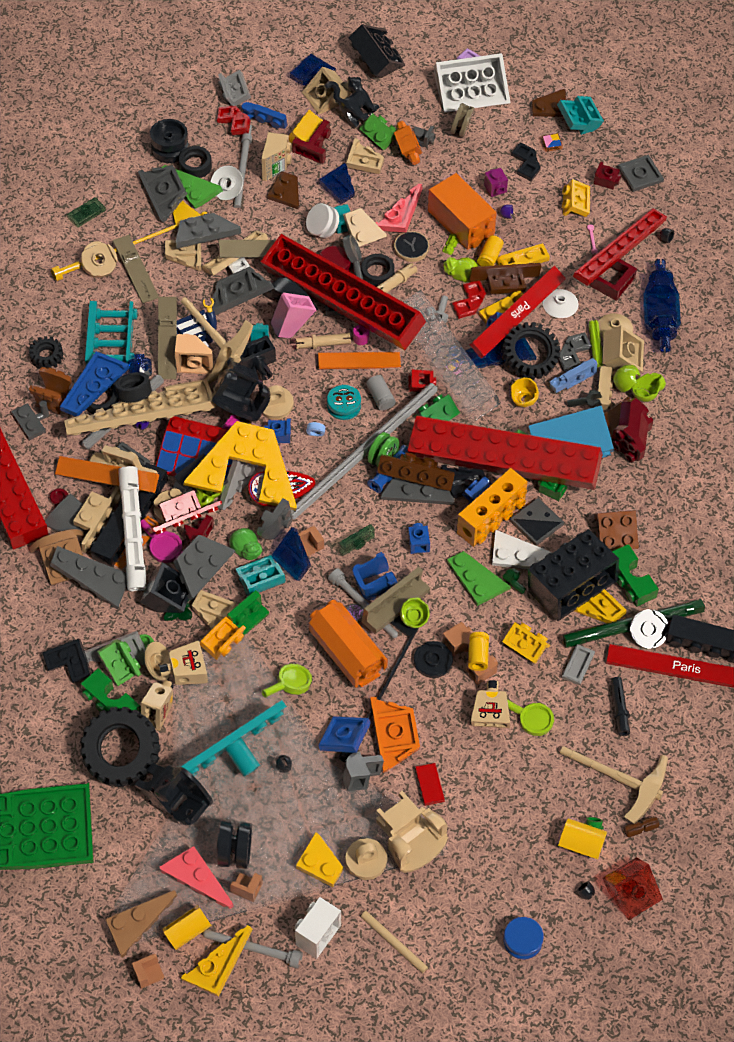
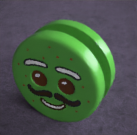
(384, 445)

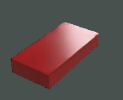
(429, 784)

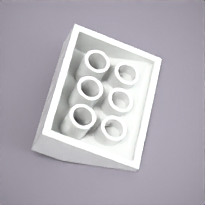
(472, 81)

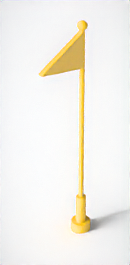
(182, 212)

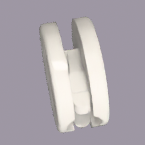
(322, 220)

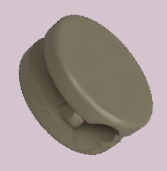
(462, 119)

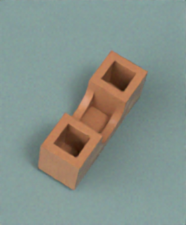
(458, 641)

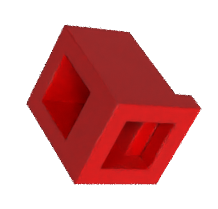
(420, 375)

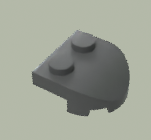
(275, 522)

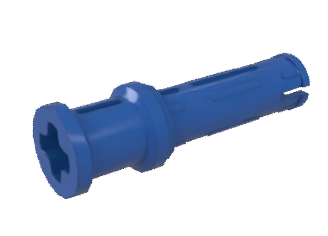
(380, 479)

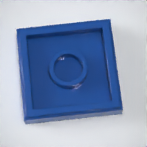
(344, 734)

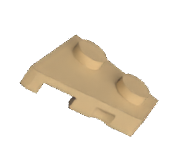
(364, 158)
(362, 227)
(187, 256)
(211, 608)

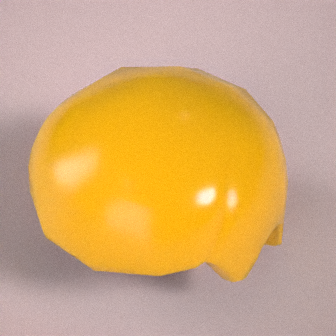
(527, 388)

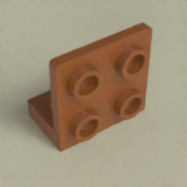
(618, 529)

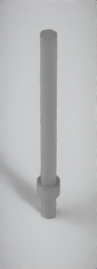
(246, 140)

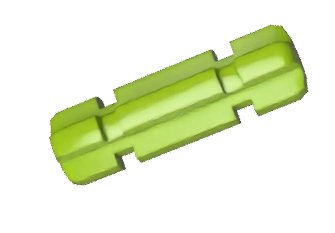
(451, 243)

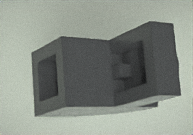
(359, 769)

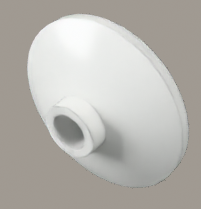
(225, 175)
(558, 308)

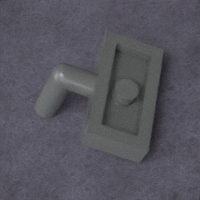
(29, 421)

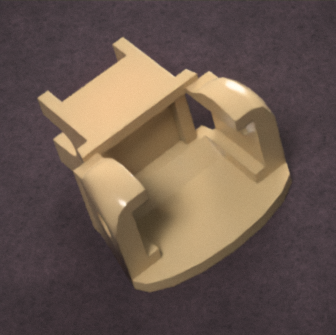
(412, 838)

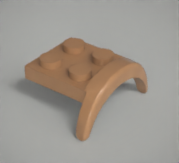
(47, 545)

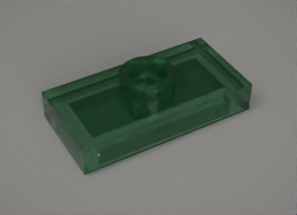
(86, 212)
(357, 540)

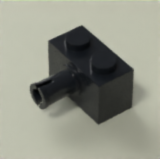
(259, 355)

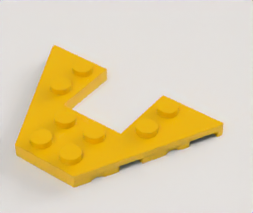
(248, 445)

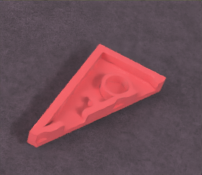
(401, 213)
(193, 871)

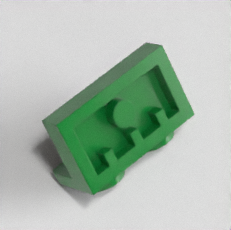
(248, 612)

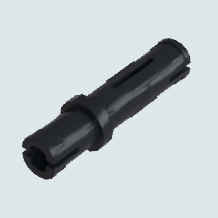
(621, 714)

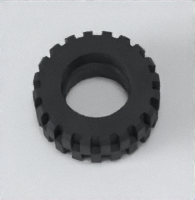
(97, 731)

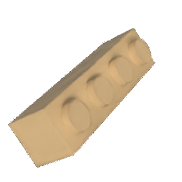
(604, 386)

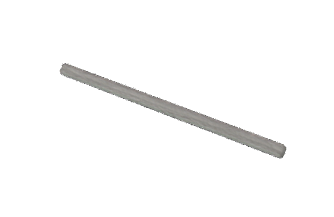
(362, 450)

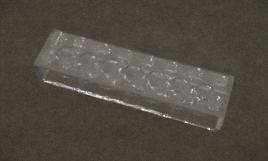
(452, 363)

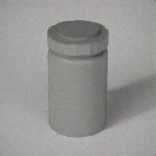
(380, 392)

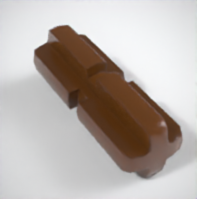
(637, 827)

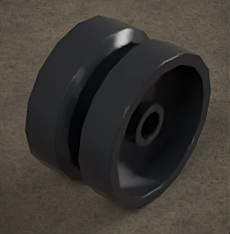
(168, 140)
(231, 844)

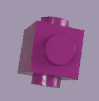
(495, 182)

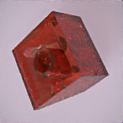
(633, 887)

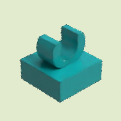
(259, 331)

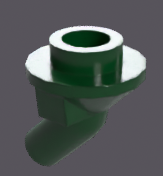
(511, 577)

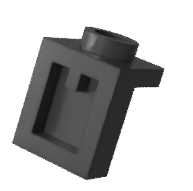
(425, 137)

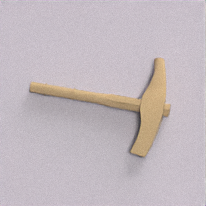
(232, 348)
(648, 789)

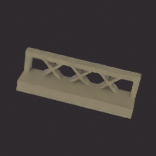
(388, 605)

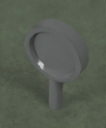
(354, 254)

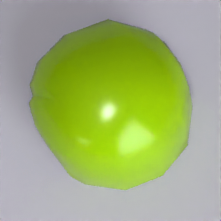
(626, 377)
(414, 612)

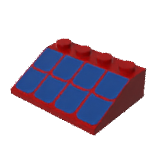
(185, 442)

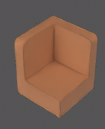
(312, 540)
(247, 886)
(147, 971)

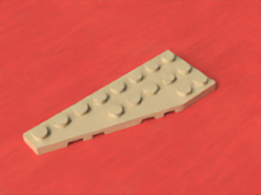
(175, 400)

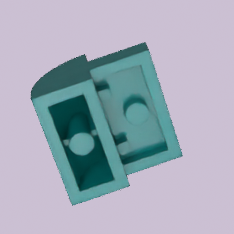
(581, 114)
(260, 575)

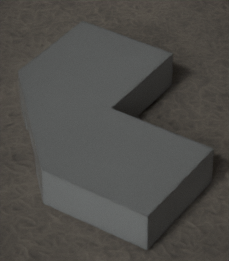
(574, 344)

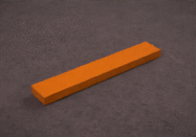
(102, 473)

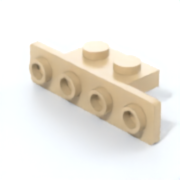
(118, 457)
(94, 514)

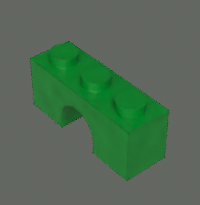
(638, 588)
(97, 688)

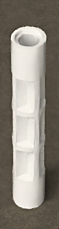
(132, 528)

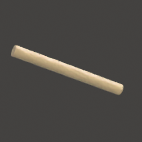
(414, 960)

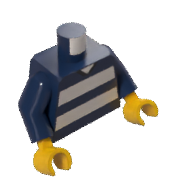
(190, 326)

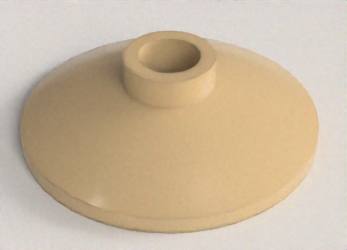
(607, 321)
(154, 656)

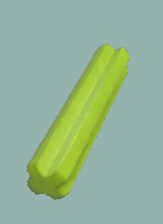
(595, 340)

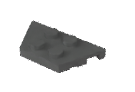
(164, 189)
(204, 229)
(239, 289)
(414, 492)
(200, 563)

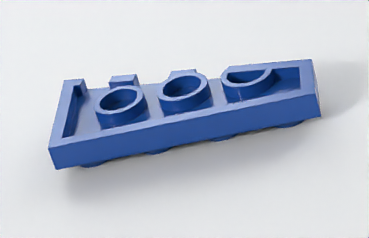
(93, 382)

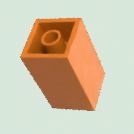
(462, 211)

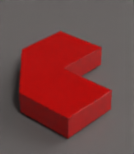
(233, 115)
(469, 306)

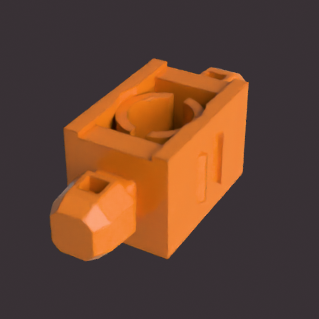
(408, 142)

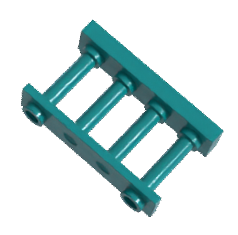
(95, 328)

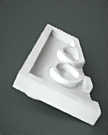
(515, 552)

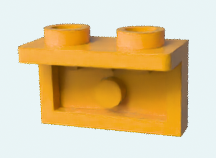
(221, 637)

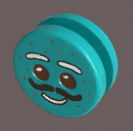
(344, 402)

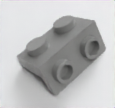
(234, 88)

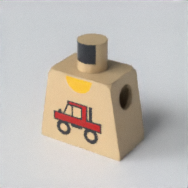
(186, 665)
(158, 698)
(491, 707)

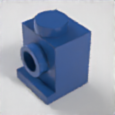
(281, 428)
(476, 489)
(418, 538)

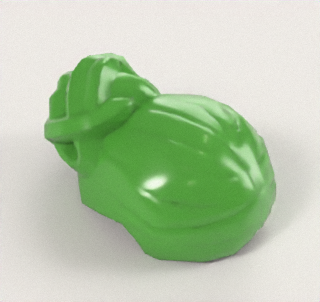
(245, 543)

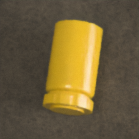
(490, 251)
(478, 651)

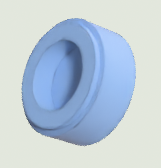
(315, 429)

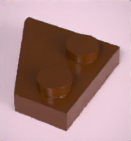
(547, 105)
(285, 190)

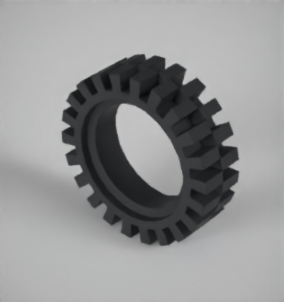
(539, 334)

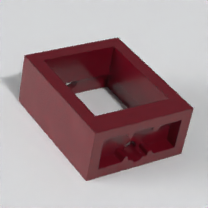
(615, 291)

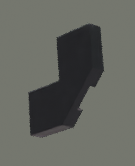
(531, 165)

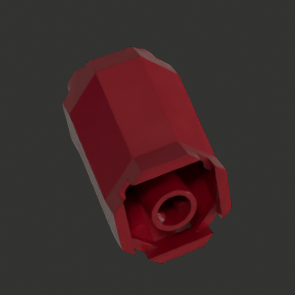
(632, 430)

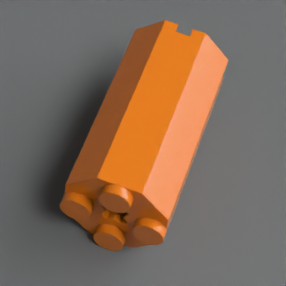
(347, 643)

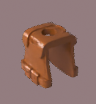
(55, 390)

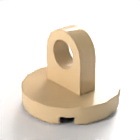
(280, 403)
(366, 859)

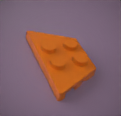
(394, 732)

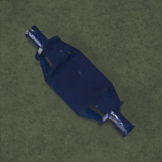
(661, 306)

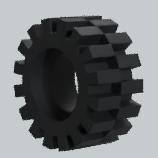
(46, 344)

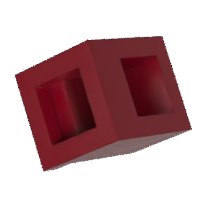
(607, 176)

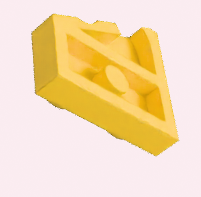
(602, 608)
(320, 862)

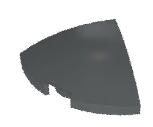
(64, 514)

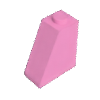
(291, 314)

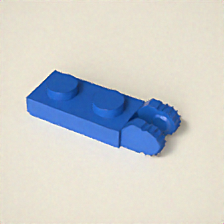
(265, 114)

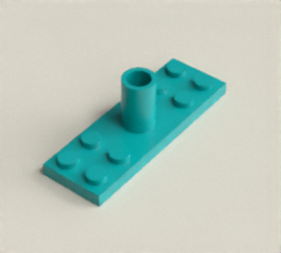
(235, 744)

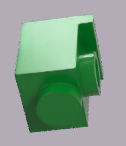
(552, 490)

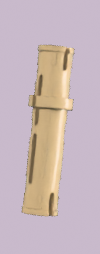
(399, 277)
(324, 340)

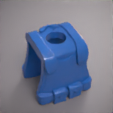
(369, 569)

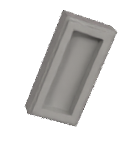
(578, 664)

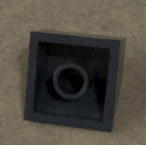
(165, 591)

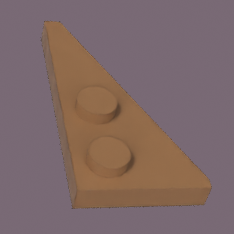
(131, 924)

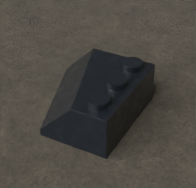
(376, 50)

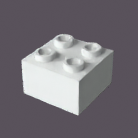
(317, 927)

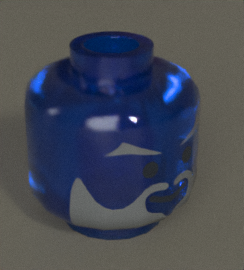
(140, 364)

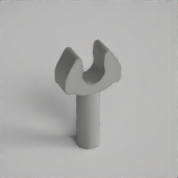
(441, 309)

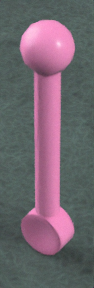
(590, 228)

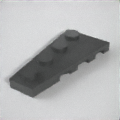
(92, 575)

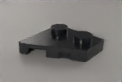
(463, 479)

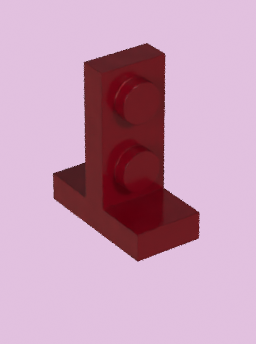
(313, 148)

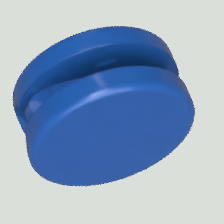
(523, 938)

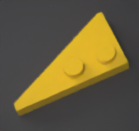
(215, 969)

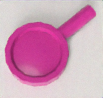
(164, 546)

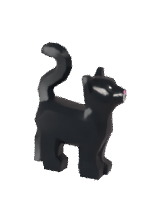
(351, 105)

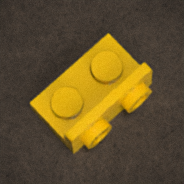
(576, 198)
(525, 642)

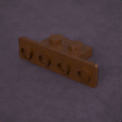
(505, 277)
(416, 470)

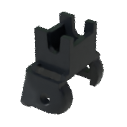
(235, 388)
(169, 786)

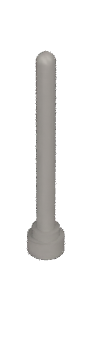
(337, 577)
(290, 957)

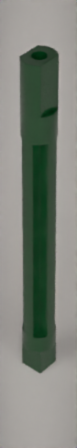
(622, 626)

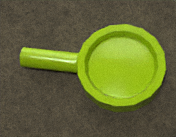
(292, 679)
(534, 718)

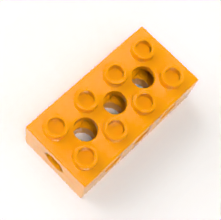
(492, 507)

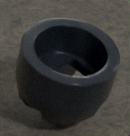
(667, 235)
(280, 766)
(586, 890)

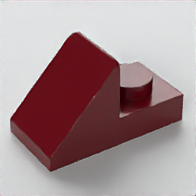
(203, 528)

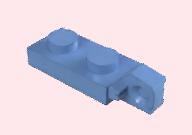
(574, 376)

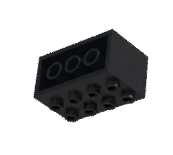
(573, 574)

